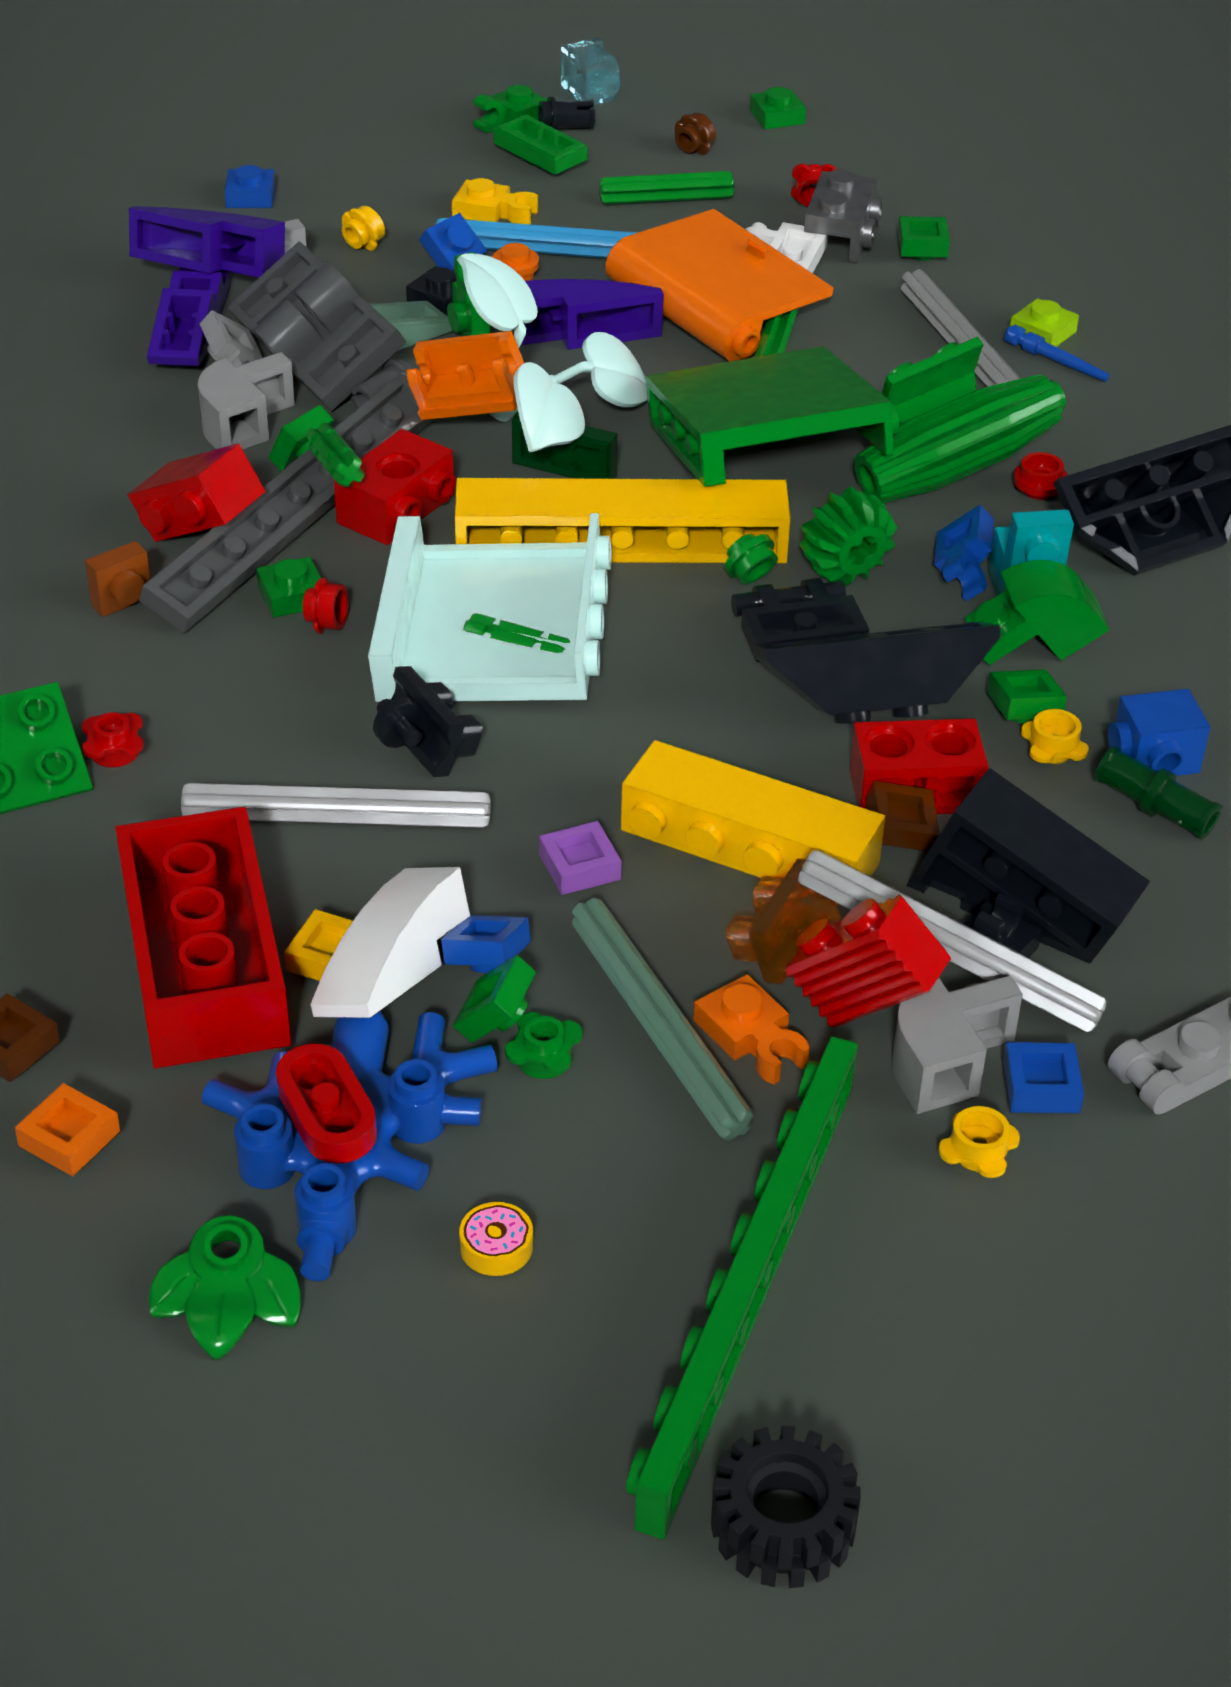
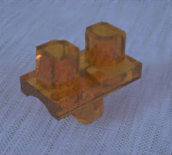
(782, 915)

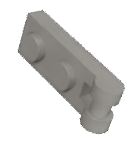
(1190, 1056)

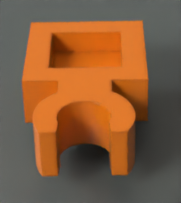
(748, 1020)

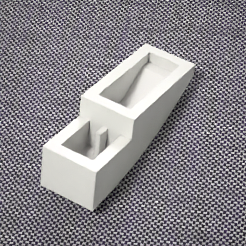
(392, 942)

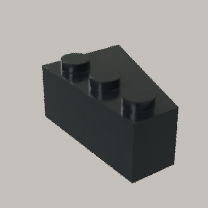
(1024, 850)

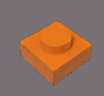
(67, 1129)

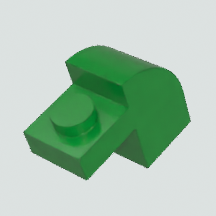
(1046, 602)

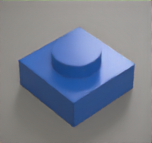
(250, 187)
(450, 239)
(485, 941)
(1043, 1077)

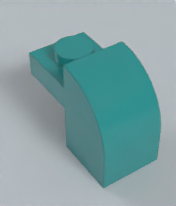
(1029, 538)

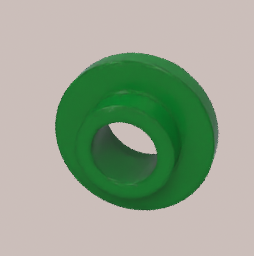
(750, 558)

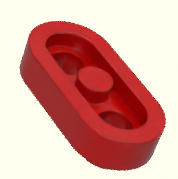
(336, 1114)

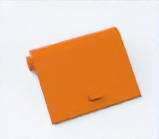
(715, 279)

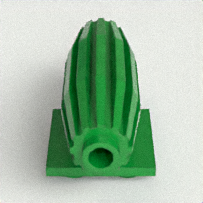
(951, 426)

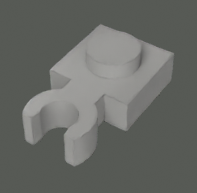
(229, 340)

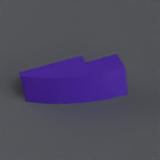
(205, 239)
(580, 307)

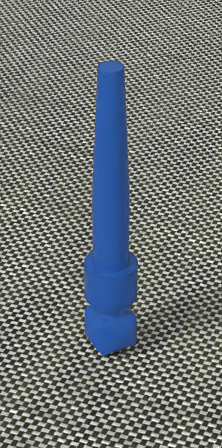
(1036, 345)

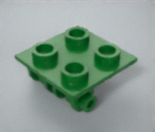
(38, 750)

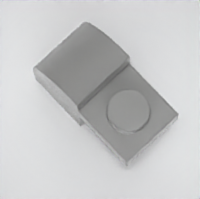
(240, 398)
(946, 1038)

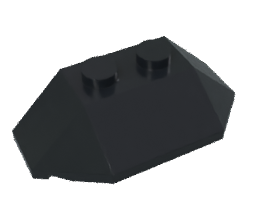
(1155, 502)
(880, 669)

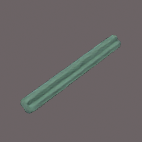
(663, 1020)

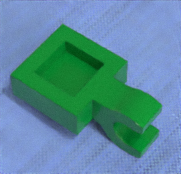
(506, 106)

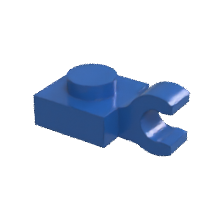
(963, 547)

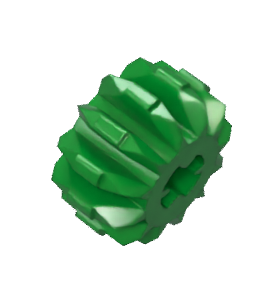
(848, 535)

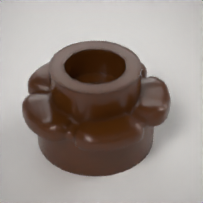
(694, 133)

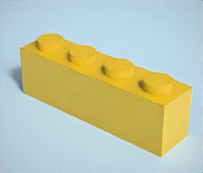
(742, 815)

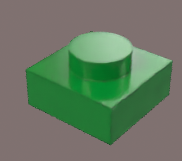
(777, 108)
(923, 237)
(292, 437)
(285, 584)
(1025, 693)
(495, 1000)

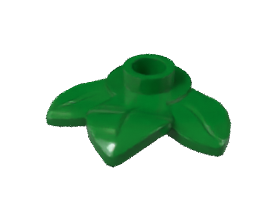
(225, 1292)

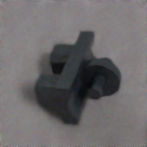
(424, 723)

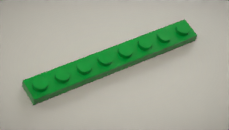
(737, 1295)

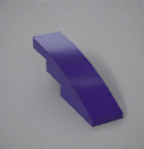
(182, 307)

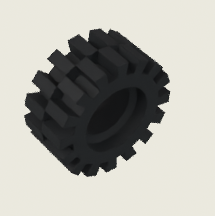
(779, 1545)

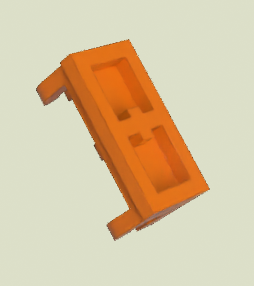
(465, 375)

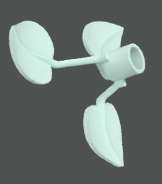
(545, 407)

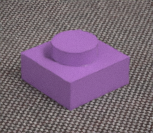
(579, 857)

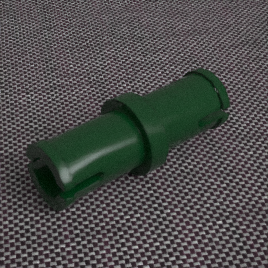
(1158, 792)

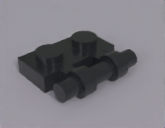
(797, 612)

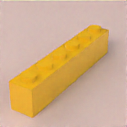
(642, 516)

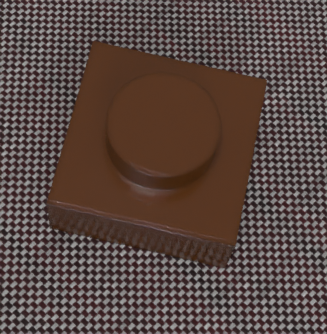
(909, 814)
(23, 1036)

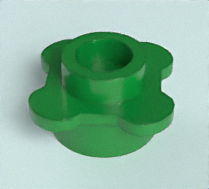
(543, 1045)

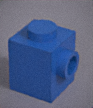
(1161, 730)

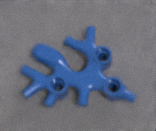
(405, 1105)

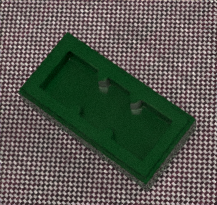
(585, 458)

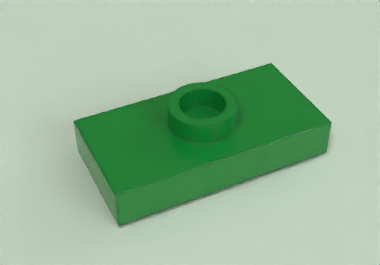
(540, 144)

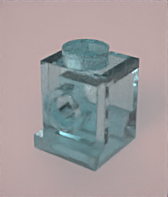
(599, 71)

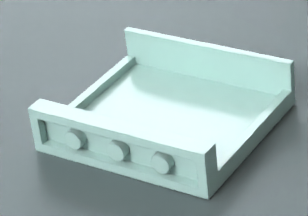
(534, 585)

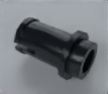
(567, 113)

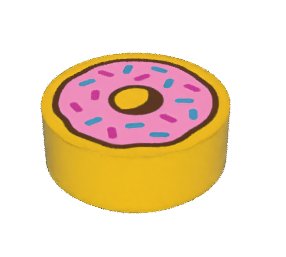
(496, 1238)

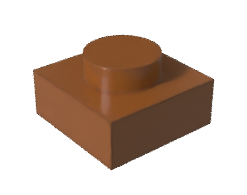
(117, 577)

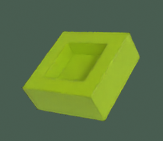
(1047, 320)

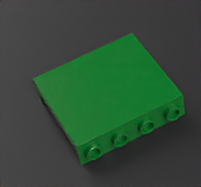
(763, 402)

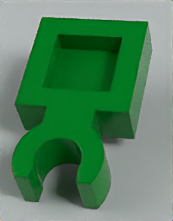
(461, 313)

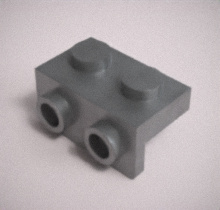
(845, 208)

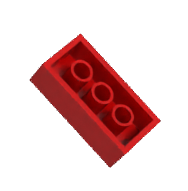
(202, 938)

